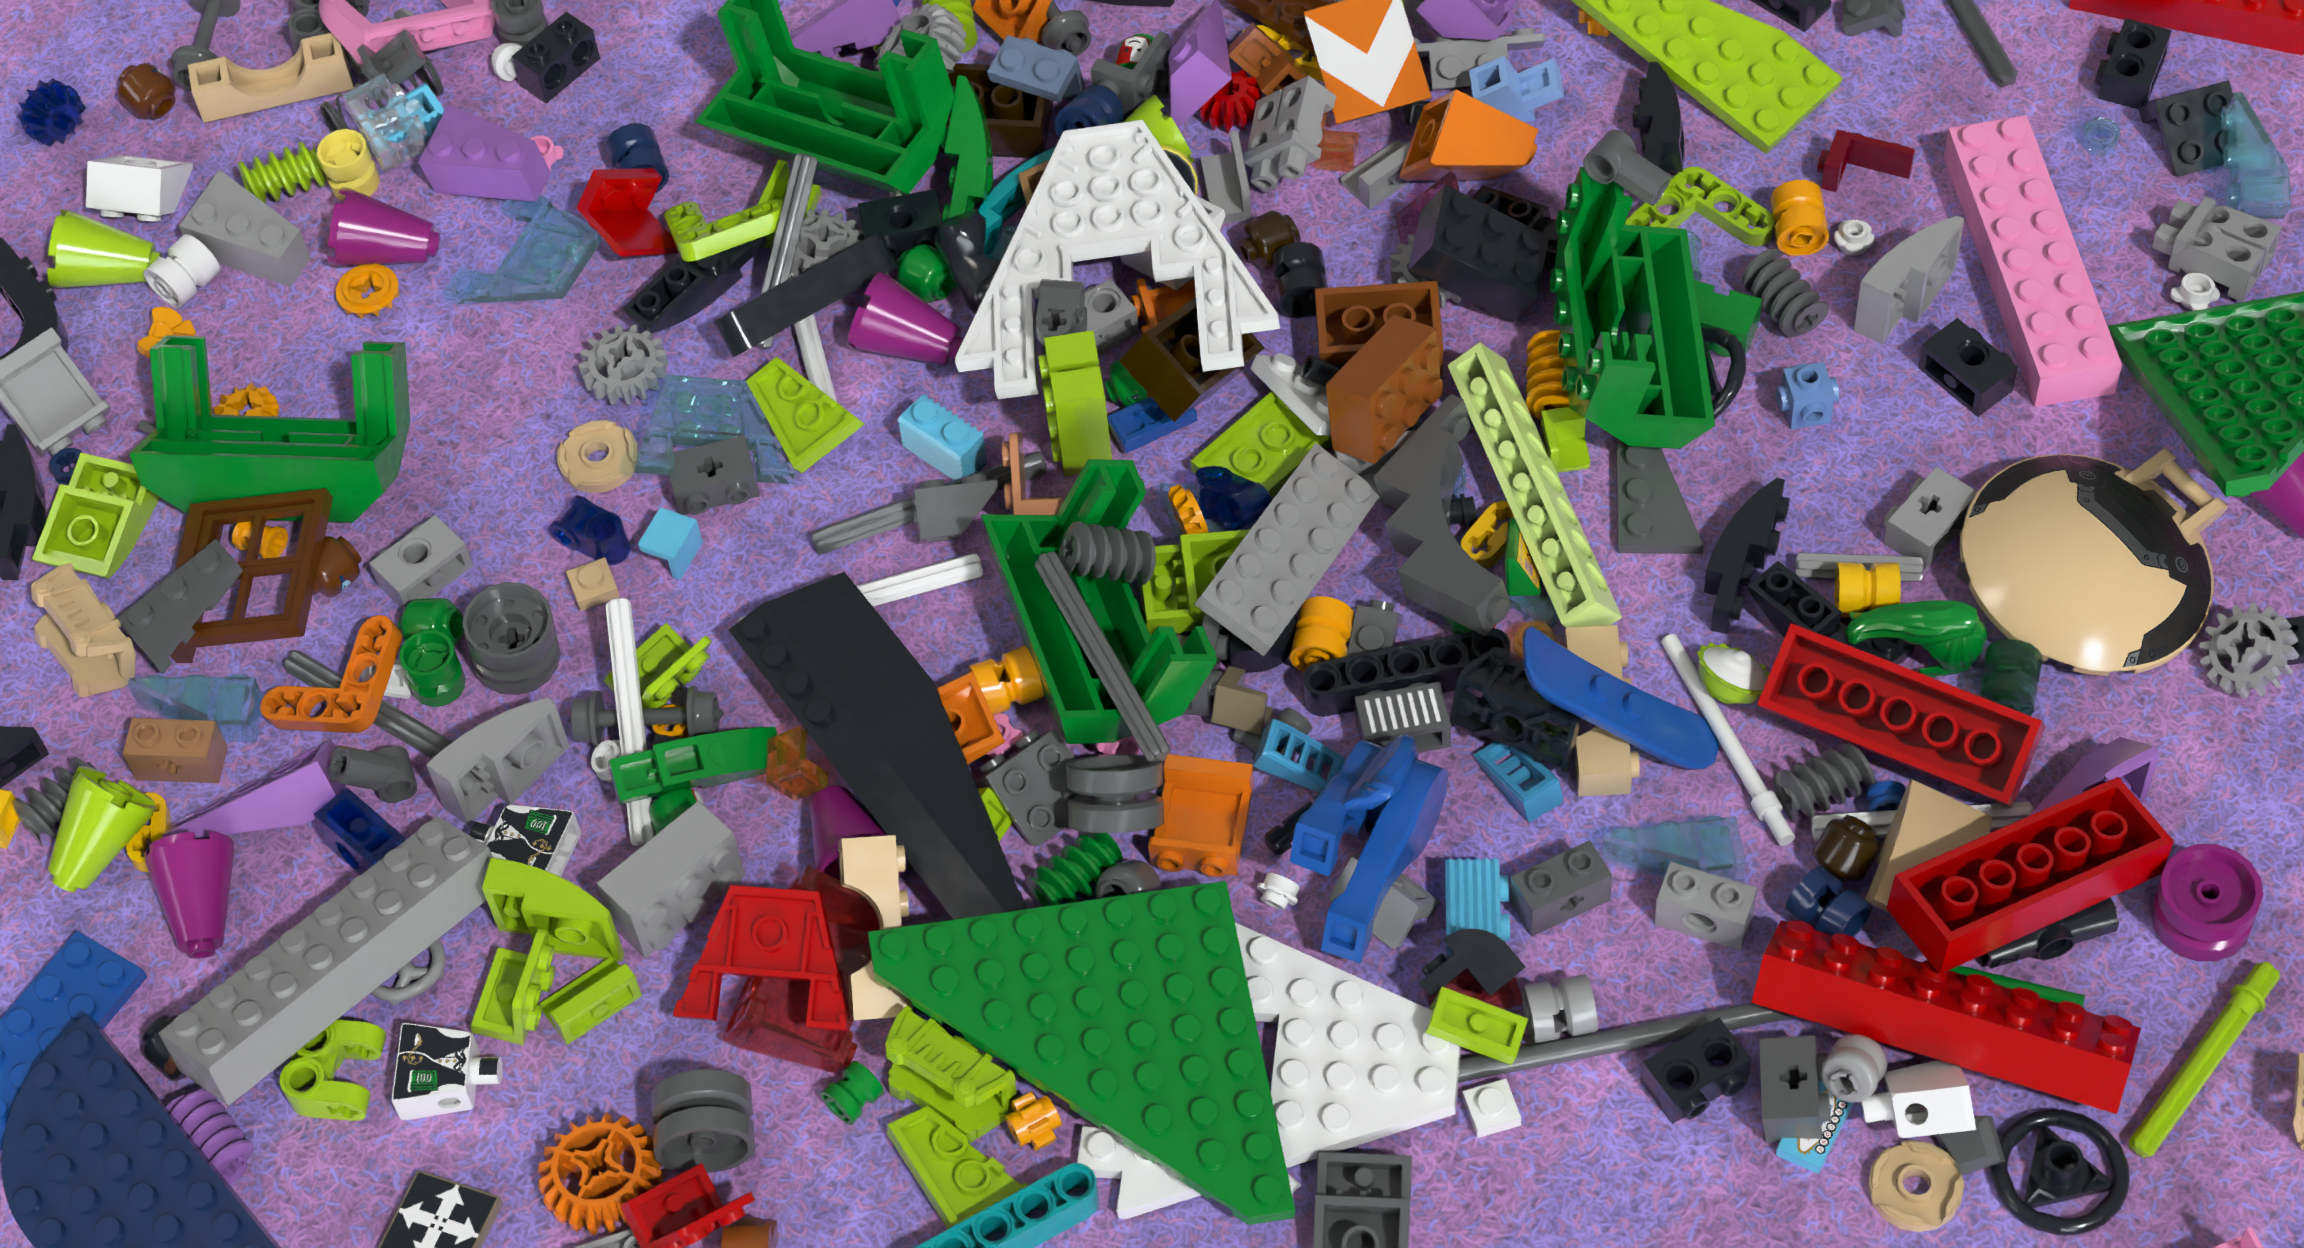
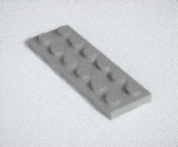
(1288, 549)

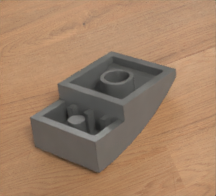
(1362, 1200)

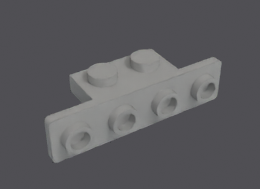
(1453, 58)

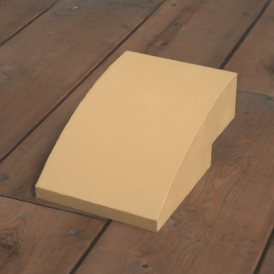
(1923, 829)

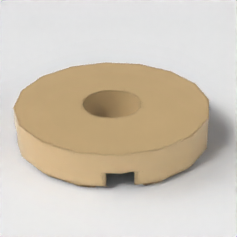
(602, 474)
(1911, 1210)

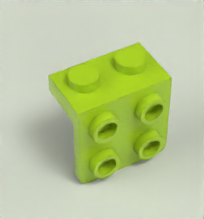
(663, 663)
(513, 990)

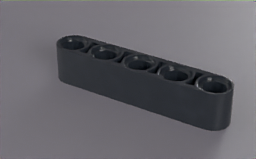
(805, 294)
(1385, 667)

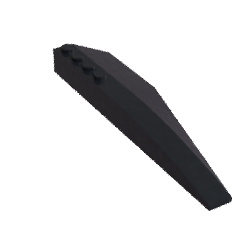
(885, 736)

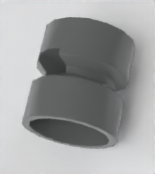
(519, 20)

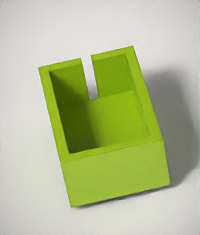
(1074, 400)

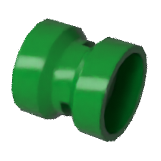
(849, 1095)

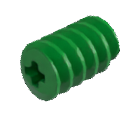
(1074, 869)

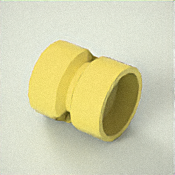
(348, 162)

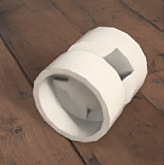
(186, 267)

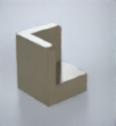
(1238, 705)

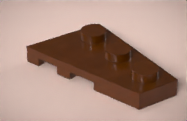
(1283, 16)

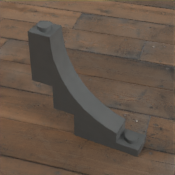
(1420, 488)

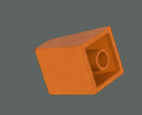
(1467, 139)

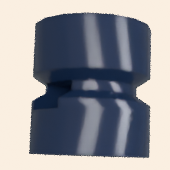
(1090, 108)
(636, 148)
(1824, 905)

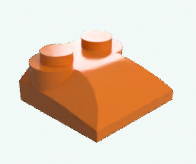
(1014, 17)
(970, 717)

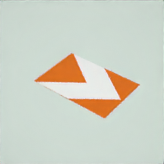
(1367, 56)

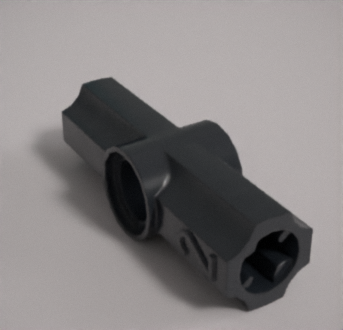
(2059, 936)

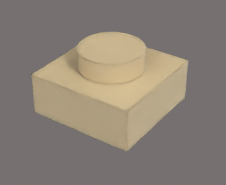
(592, 584)

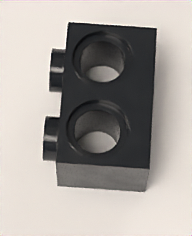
(556, 57)
(2133, 63)
(1688, 1063)

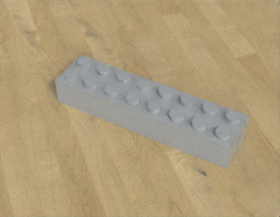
(329, 961)

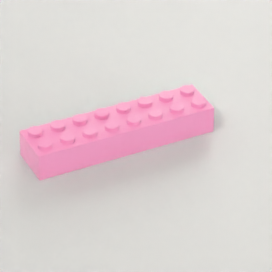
(2032, 262)

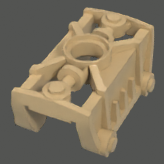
(82, 633)

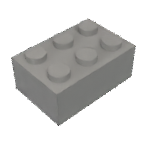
(672, 879)

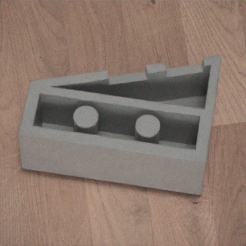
(246, 232)

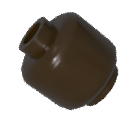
(1265, 236)
(1847, 848)

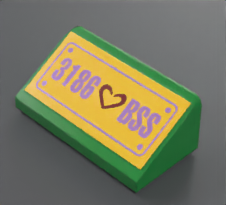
(1521, 571)

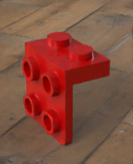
(681, 1211)

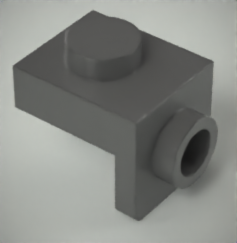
(1866, 15)
(396, 59)
(1374, 627)

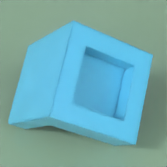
(672, 539)

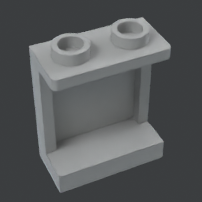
(48, 395)

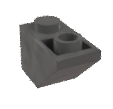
(948, 510)

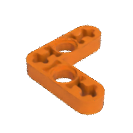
(351, 691)

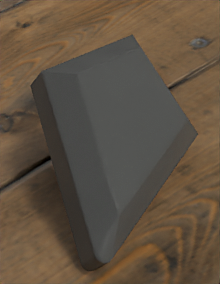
(1973, 1148)

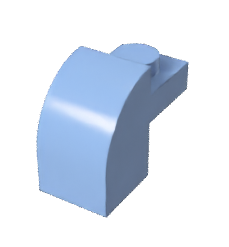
(1513, 92)

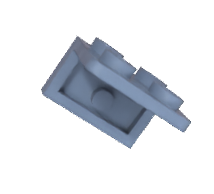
(1037, 69)

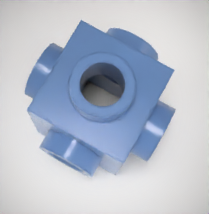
(1807, 395)

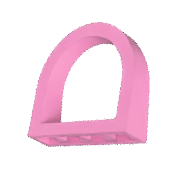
(458, 24)

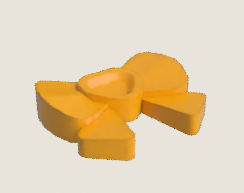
(164, 322)

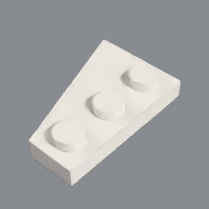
(1302, 396)

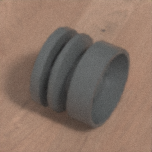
(511, 638)

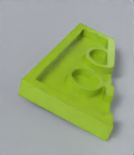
(800, 414)
(948, 1168)

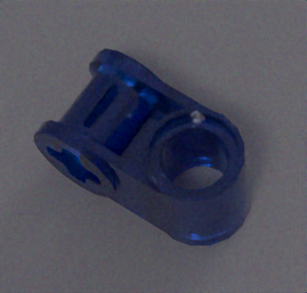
(1229, 497)
(592, 531)

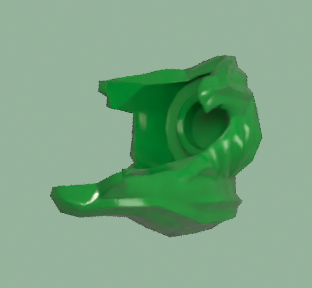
(1943, 628)

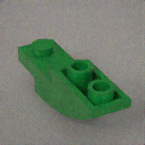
(969, 144)
(691, 762)

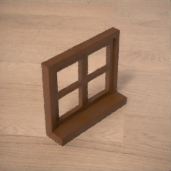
(206, 524)

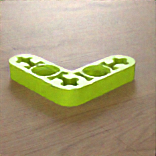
(1692, 199)
(700, 239)

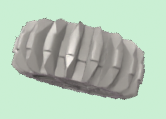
(935, 22)

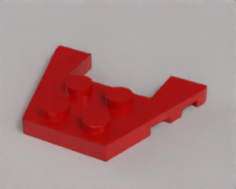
(774, 937)

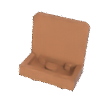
(1016, 491)

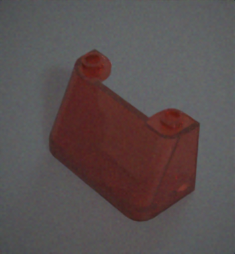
(774, 1011)

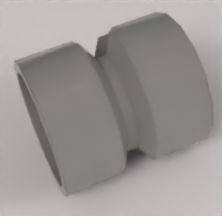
(1559, 1008)

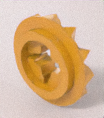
(358, 281)
(260, 399)
(1186, 510)

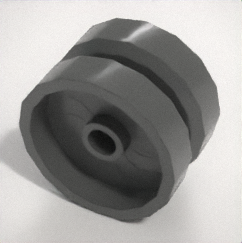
(1114, 793)
(703, 1120)

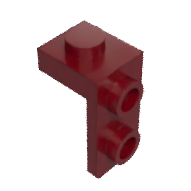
(1865, 153)

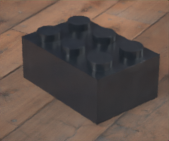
(1479, 253)

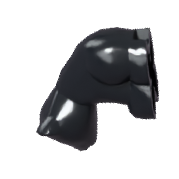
(963, 247)

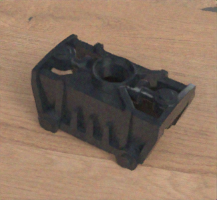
(1513, 710)

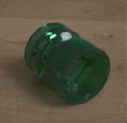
(2011, 674)

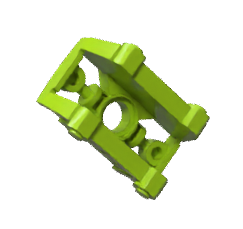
(947, 1075)

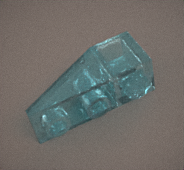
(2256, 167)
(227, 700)
(1705, 845)

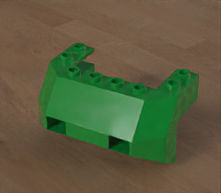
(849, 118)
(1655, 378)
(240, 456)
(1156, 664)

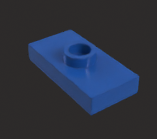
(1144, 423)

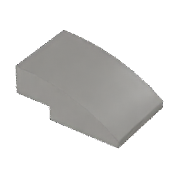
(1908, 279)
(498, 759)

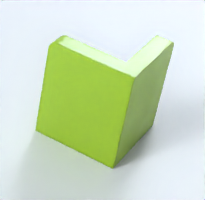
(1565, 439)

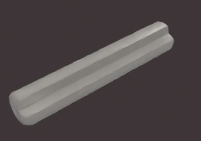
(1824, 564)

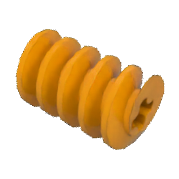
(1544, 374)

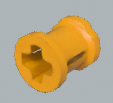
(272, 543)

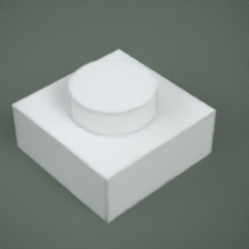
(1491, 1108)

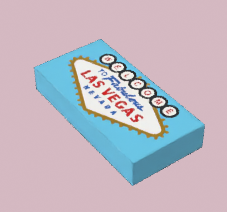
(1814, 1152)

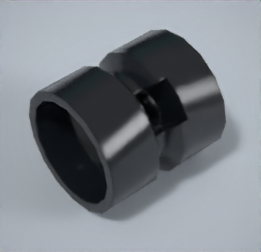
(1297, 273)

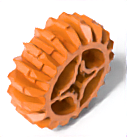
(590, 1151)

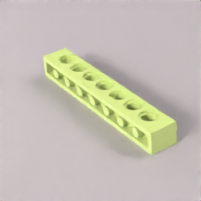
(1533, 489)

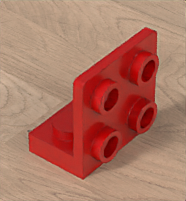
(618, 210)

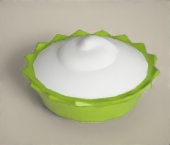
(1731, 674)

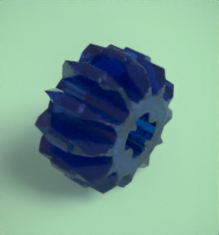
(51, 112)

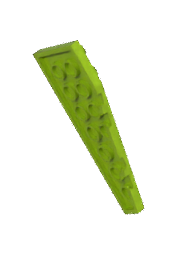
(1725, 60)

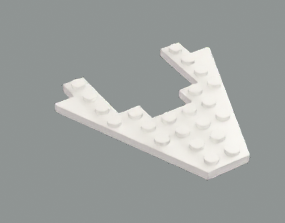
(1102, 198)
(1343, 1074)

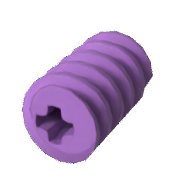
(213, 1132)

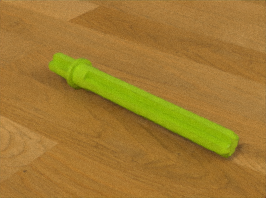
(2245, 1002)

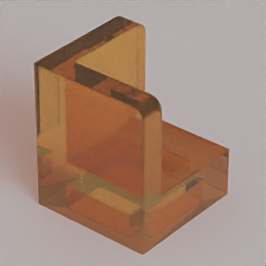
(1338, 149)
(788, 767)

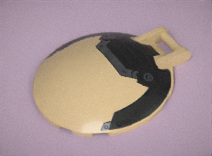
(2092, 560)

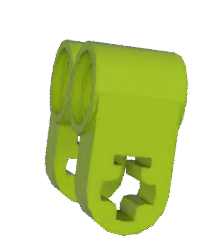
(327, 1097)

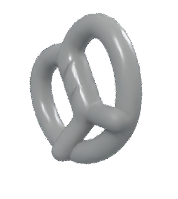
(426, 976)

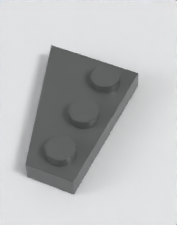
(1650, 505)
(173, 607)

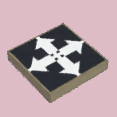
(441, 1215)

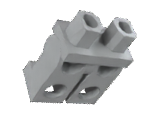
(1288, 134)
(2218, 243)

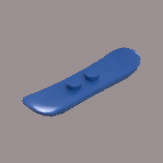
(1616, 706)

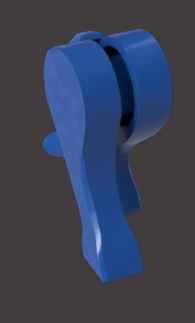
(1376, 798)

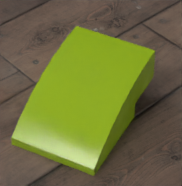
(96, 517)
(1182, 576)
(532, 898)

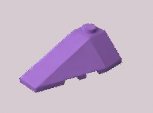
(1468, 17)
(847, 22)
(1198, 64)
(2121, 758)
(284, 801)

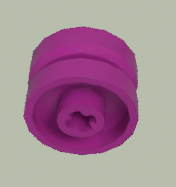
(2206, 902)

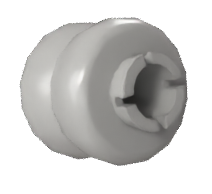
(1854, 1068)

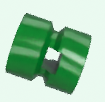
(432, 668)

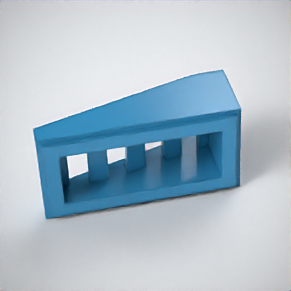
(1292, 740)
(1531, 799)

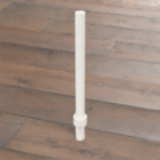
(1764, 802)

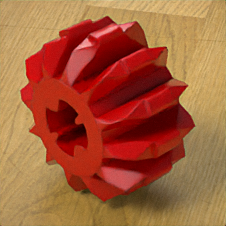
(1232, 103)

